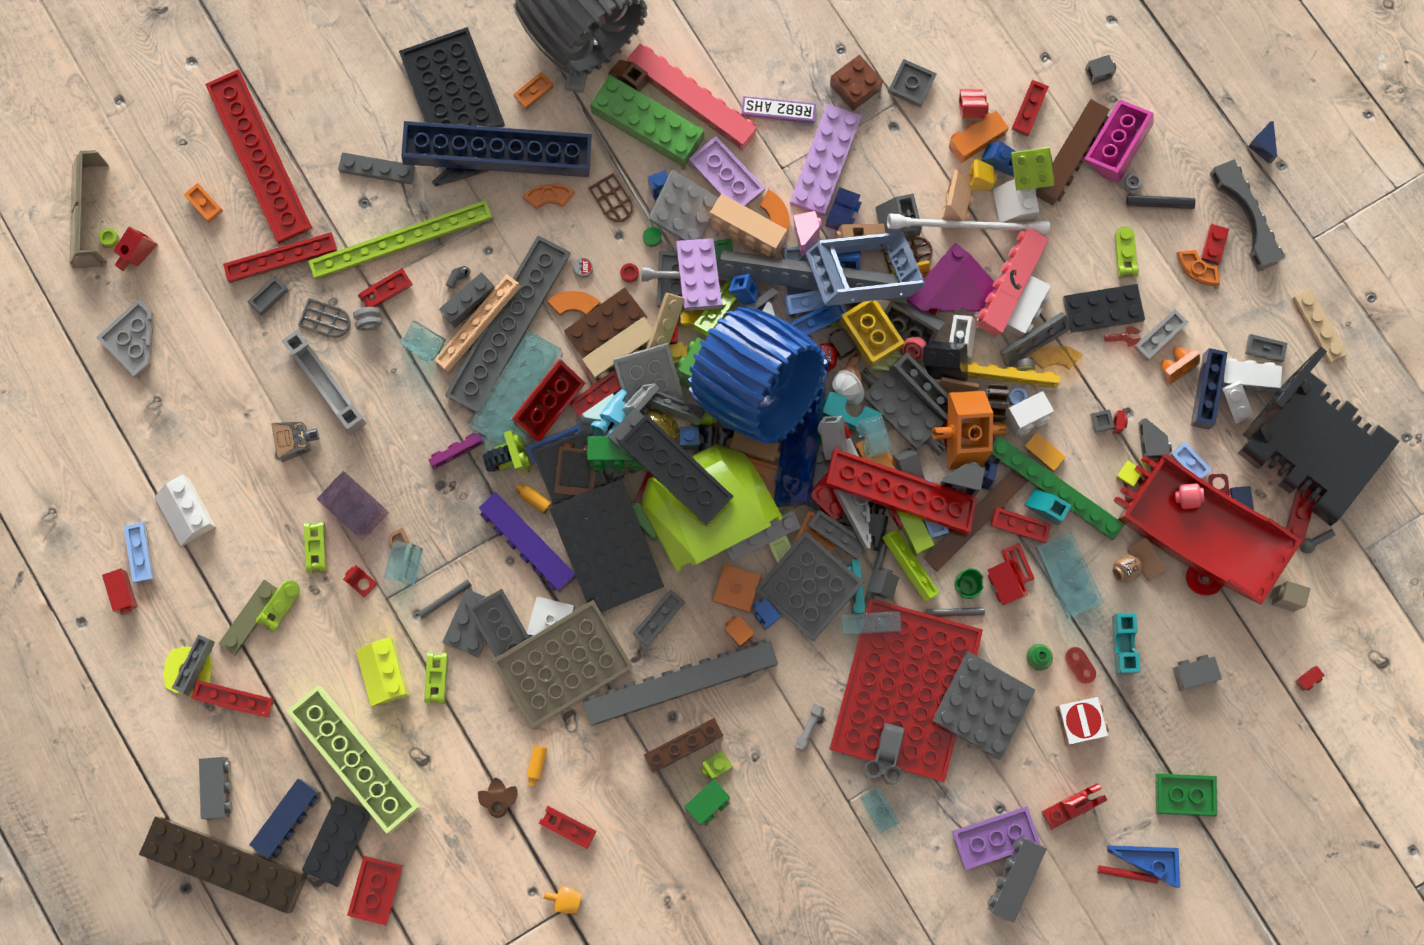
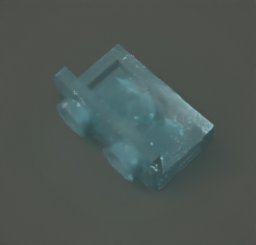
(422, 341)

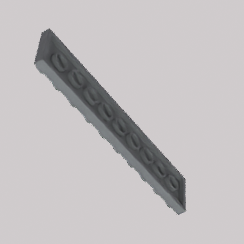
(507, 329)

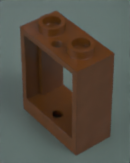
(561, 489)

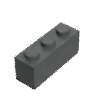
(466, 300)
(215, 788)

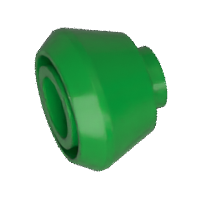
(1035, 659)

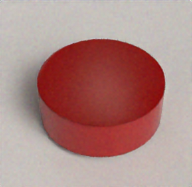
(629, 273)

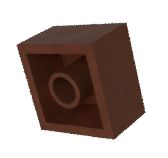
(856, 82)

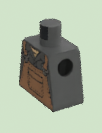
(292, 439)

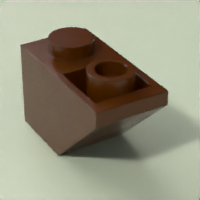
(630, 74)

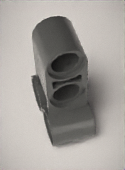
(887, 754)

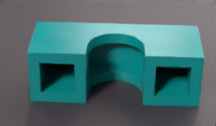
(835, 406)
(1124, 631)

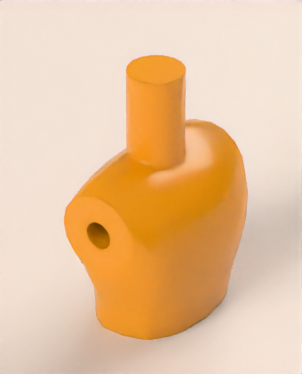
(566, 900)

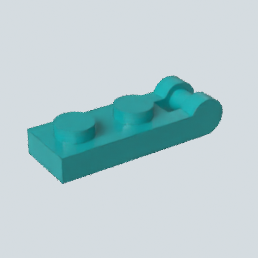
(859, 605)

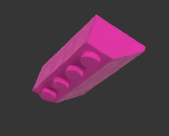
(1119, 140)

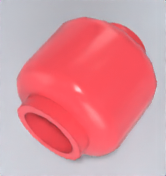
(1190, 496)

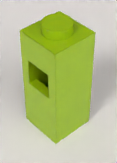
(915, 533)

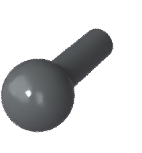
(1309, 544)

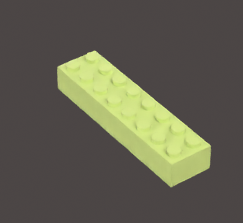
(354, 759)

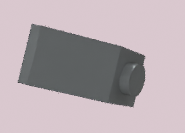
(1153, 440)

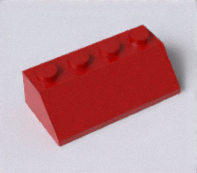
(548, 401)

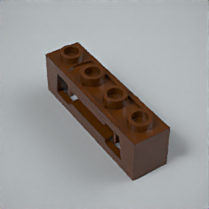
(683, 745)

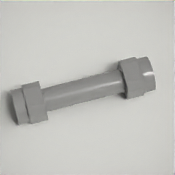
(816, 712)

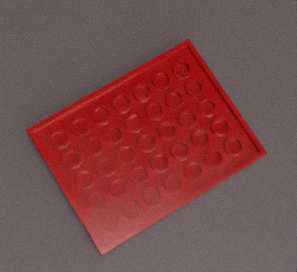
(902, 683)

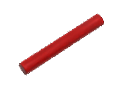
(1127, 874)

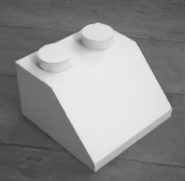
(1015, 205)

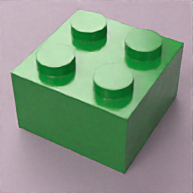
(707, 802)

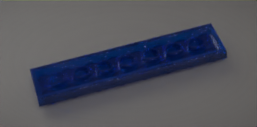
(799, 457)

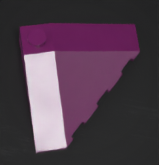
(953, 284)

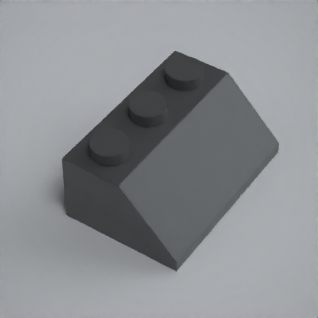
(913, 323)

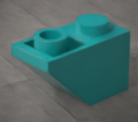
(1048, 506)

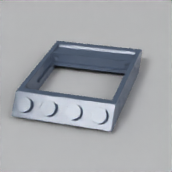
(832, 280)

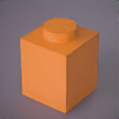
(738, 630)

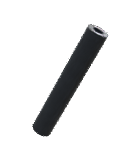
(1160, 201)

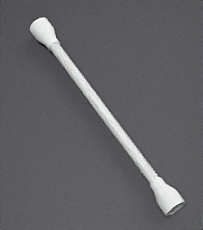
(897, 221)

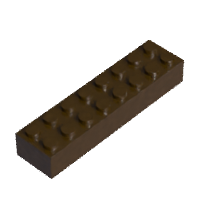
(223, 864)

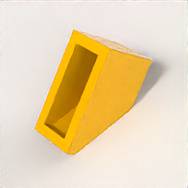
(982, 176)

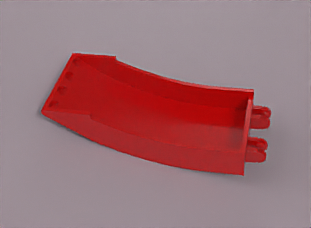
(1217, 539)

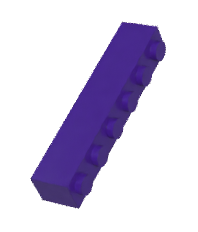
(530, 545)

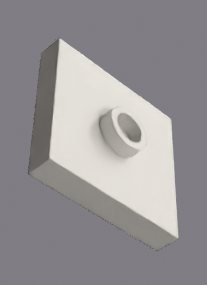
(546, 613)

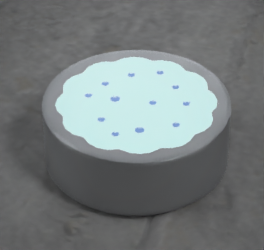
(1024, 364)

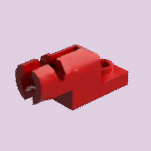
(1073, 806)

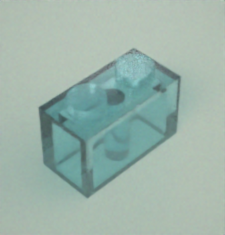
(874, 436)

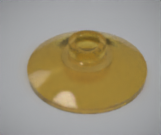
(666, 422)

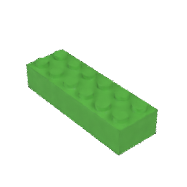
(647, 121)

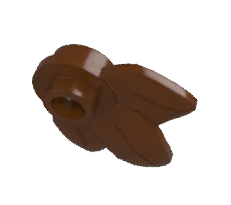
(496, 795)

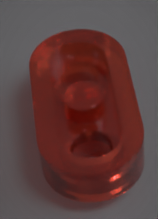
(1078, 666)

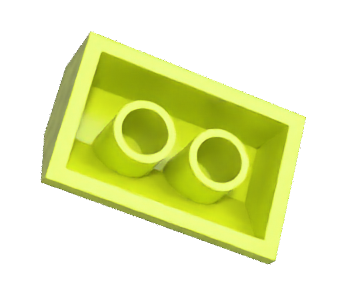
(382, 672)

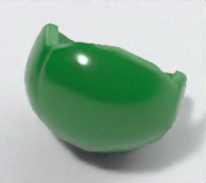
(969, 583)

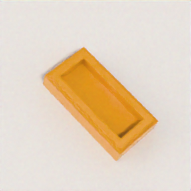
(1045, 452)

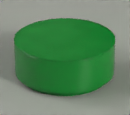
(652, 237)

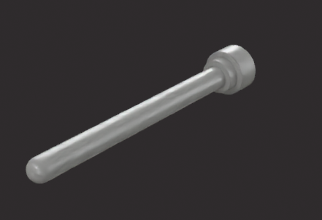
(649, 274)

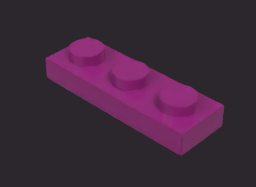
(455, 450)

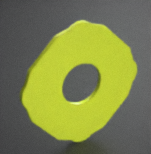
(173, 663)

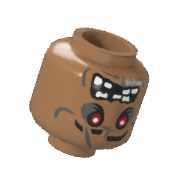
(1127, 568)

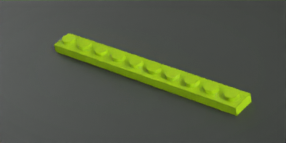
(400, 240)

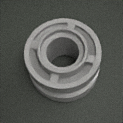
(367, 318)

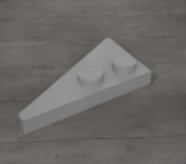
(858, 514)

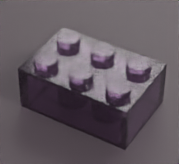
(352, 505)

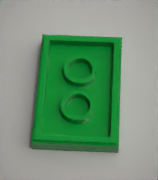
(1186, 795)

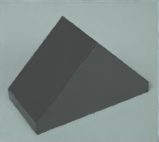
(908, 462)

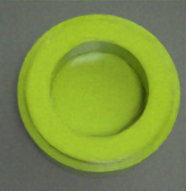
(109, 238)

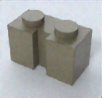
(1290, 596)

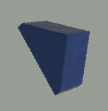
(1265, 143)

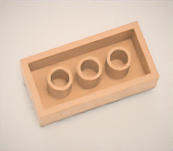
(747, 227)

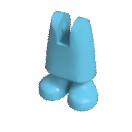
(612, 412)

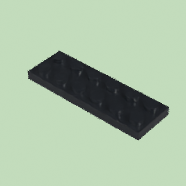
(676, 470)

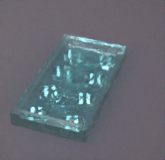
(1069, 575)

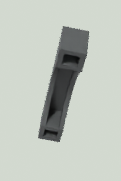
(1229, 180)

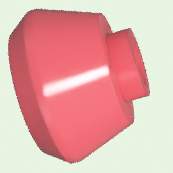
(914, 348)

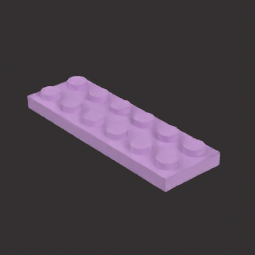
(825, 159)

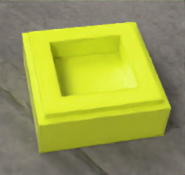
(1128, 474)

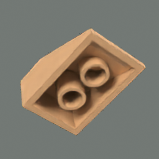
(957, 199)

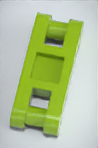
(315, 546)
(436, 678)

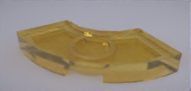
(1056, 355)

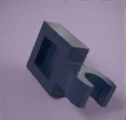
(990, 473)

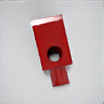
(133, 248)

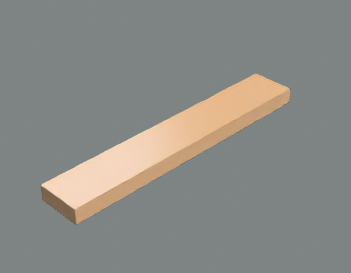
(477, 323)

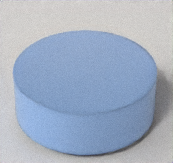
(1017, 395)

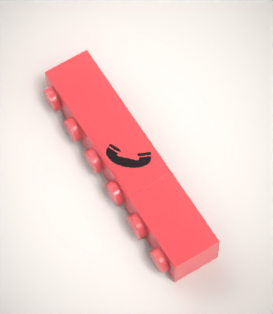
(1011, 282)

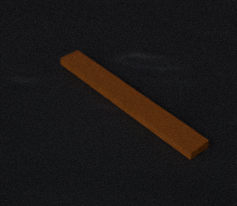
(983, 513)

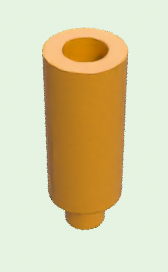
(533, 498)
(536, 764)

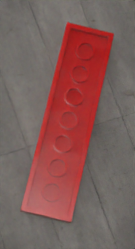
(900, 491)

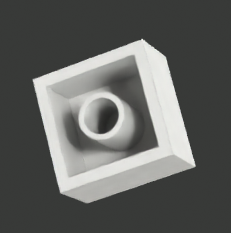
(1029, 413)

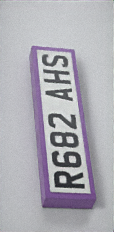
(778, 109)

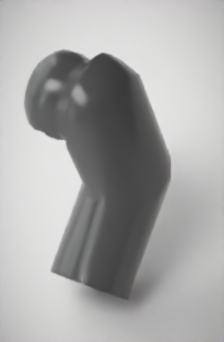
(457, 274)

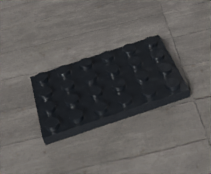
(451, 81)
(606, 546)

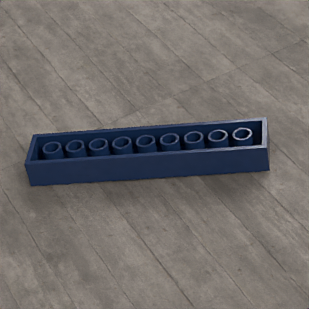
(496, 149)

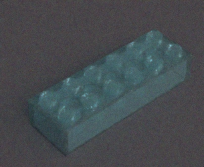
(513, 387)

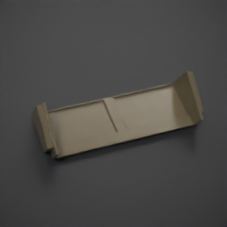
(78, 257)

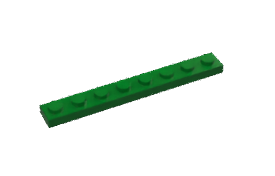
(1053, 485)

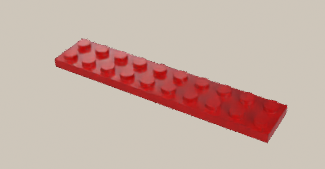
(258, 156)

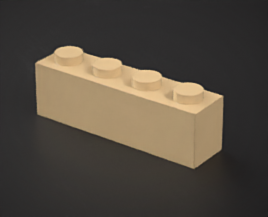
(631, 340)

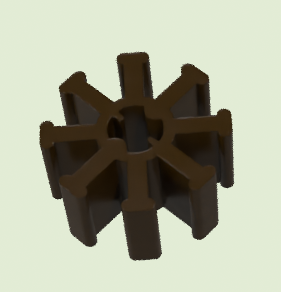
(997, 397)

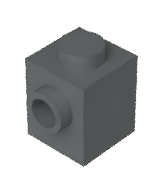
(883, 583)

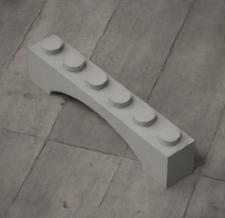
(324, 382)

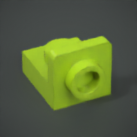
(716, 765)

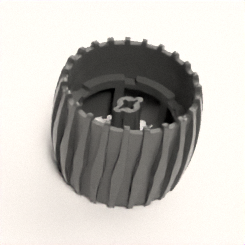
(580, 32)

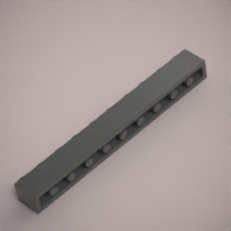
(794, 273)
(680, 683)

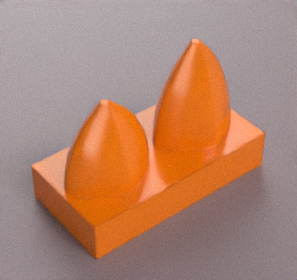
(1185, 362)

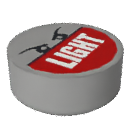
(583, 267)

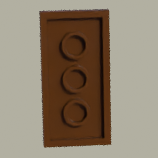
(604, 322)

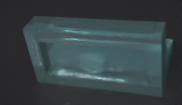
(403, 562)
(879, 810)

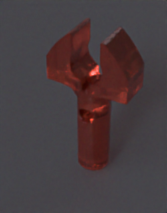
(1124, 336)

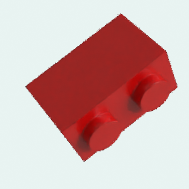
(1007, 582)

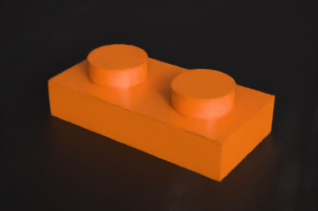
(533, 90)
(203, 202)

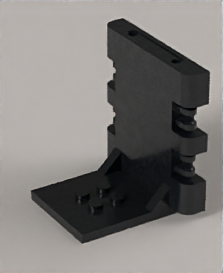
(1316, 443)

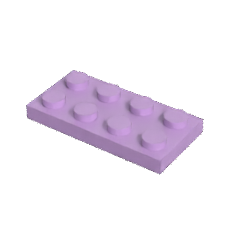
(726, 172)
(698, 274)

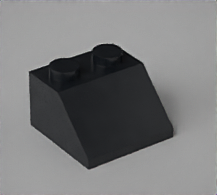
(946, 360)

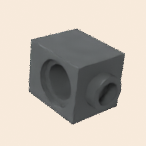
(1100, 69)

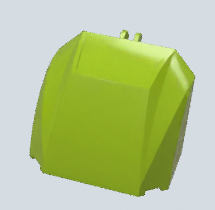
(685, 536)

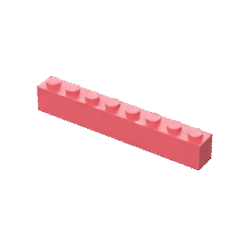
(694, 98)

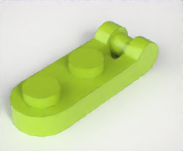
(1126, 252)
(279, 604)

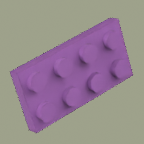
(993, 837)

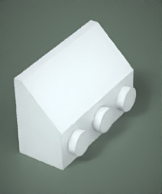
(184, 510)

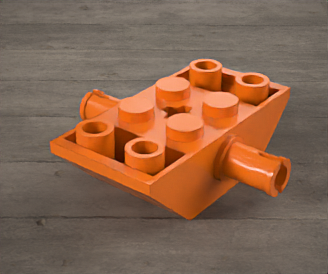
(968, 429)

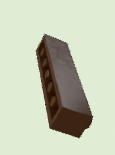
(1073, 150)

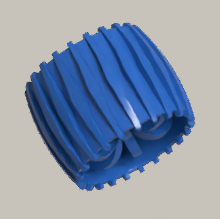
(757, 374)

